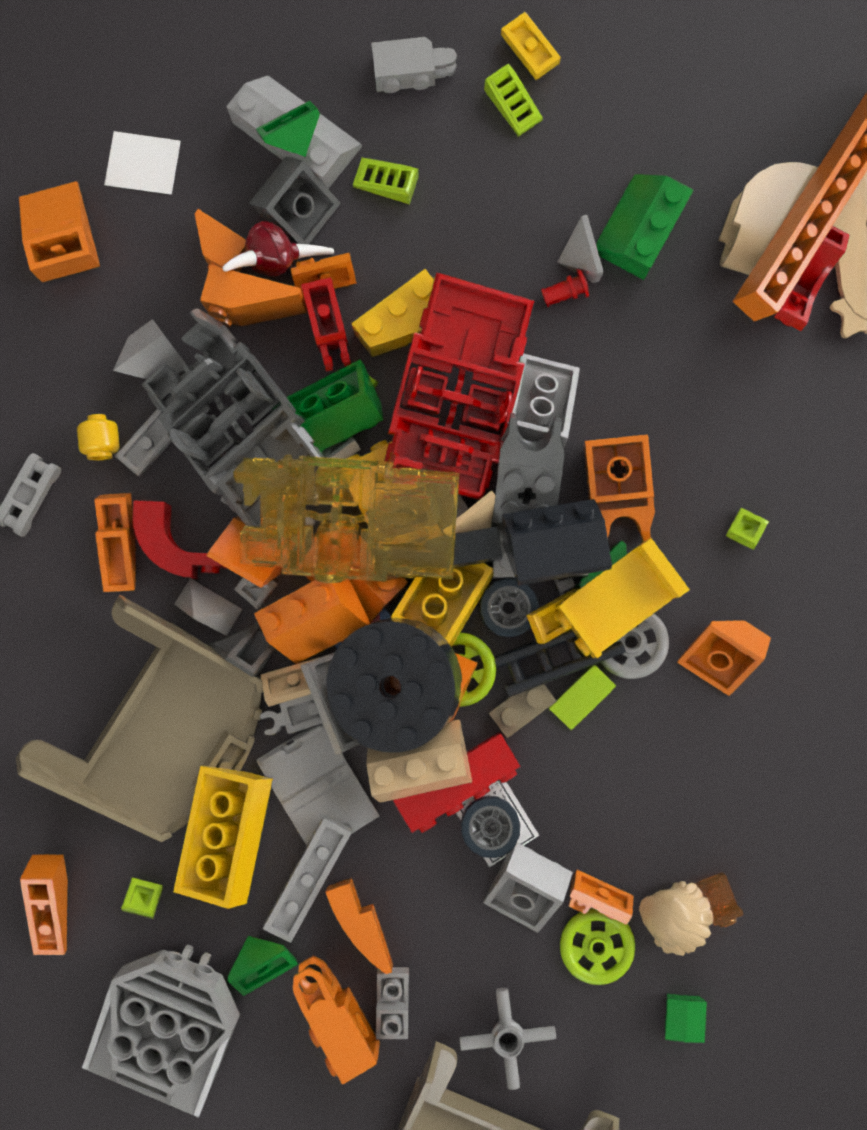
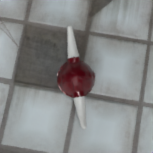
(271, 251)

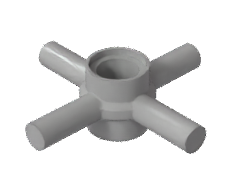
(510, 1050)

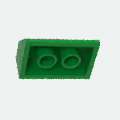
(642, 222)
(338, 405)

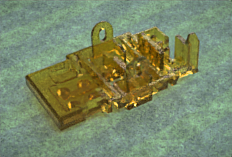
(407, 519)

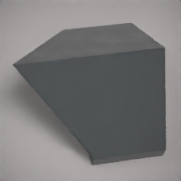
(245, 649)

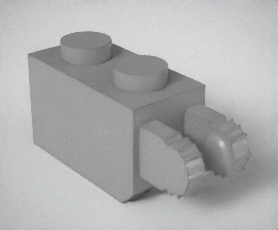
(410, 64)

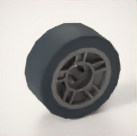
(492, 607)
(490, 843)

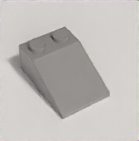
(545, 393)

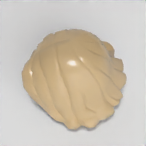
(677, 918)

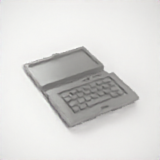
(316, 783)

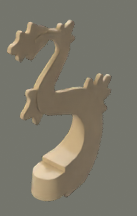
(762, 210)

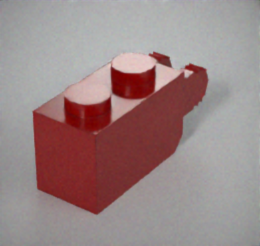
(326, 320)

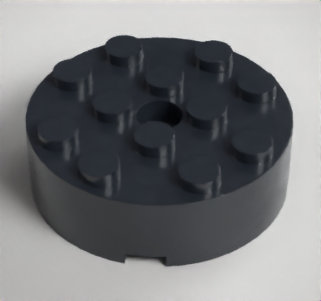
(362, 691)

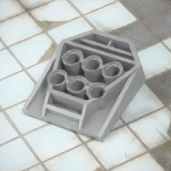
(193, 998)

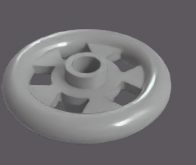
(656, 650)

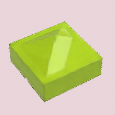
(747, 528)
(142, 898)

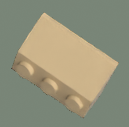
(425, 769)

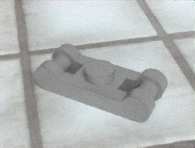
(27, 494)

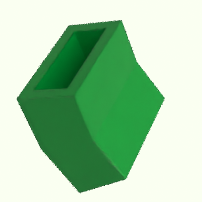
(685, 1018)

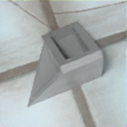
(146, 352)

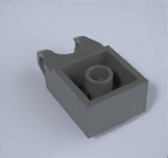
(528, 465)

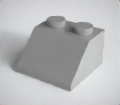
(528, 887)

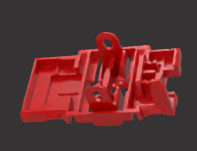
(471, 331)

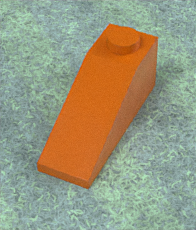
(45, 903)

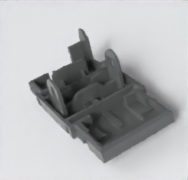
(186, 407)

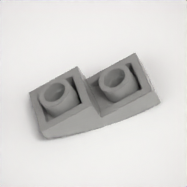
(392, 1004)

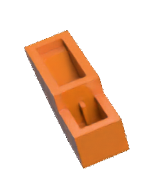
(116, 542)
(360, 924)

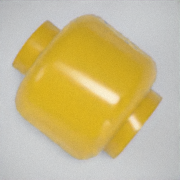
(98, 437)

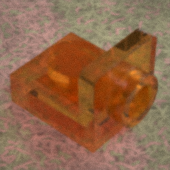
(721, 900)

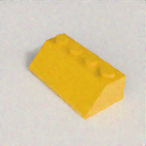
(223, 836)

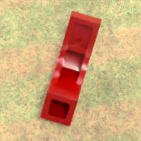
(799, 303)
(154, 536)

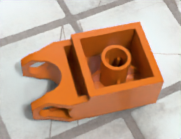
(624, 496)
(335, 1021)

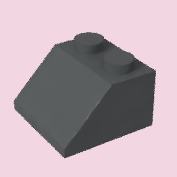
(295, 201)

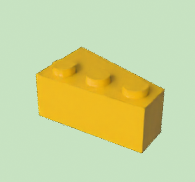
(395, 318)

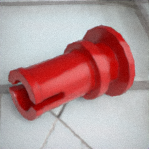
(566, 289)

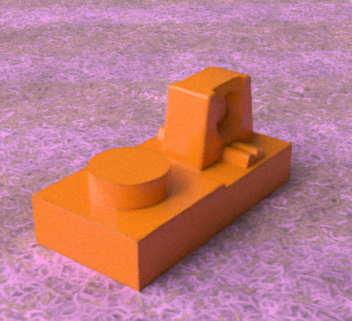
(336, 267)
(594, 893)

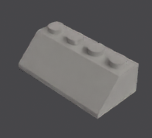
(265, 100)

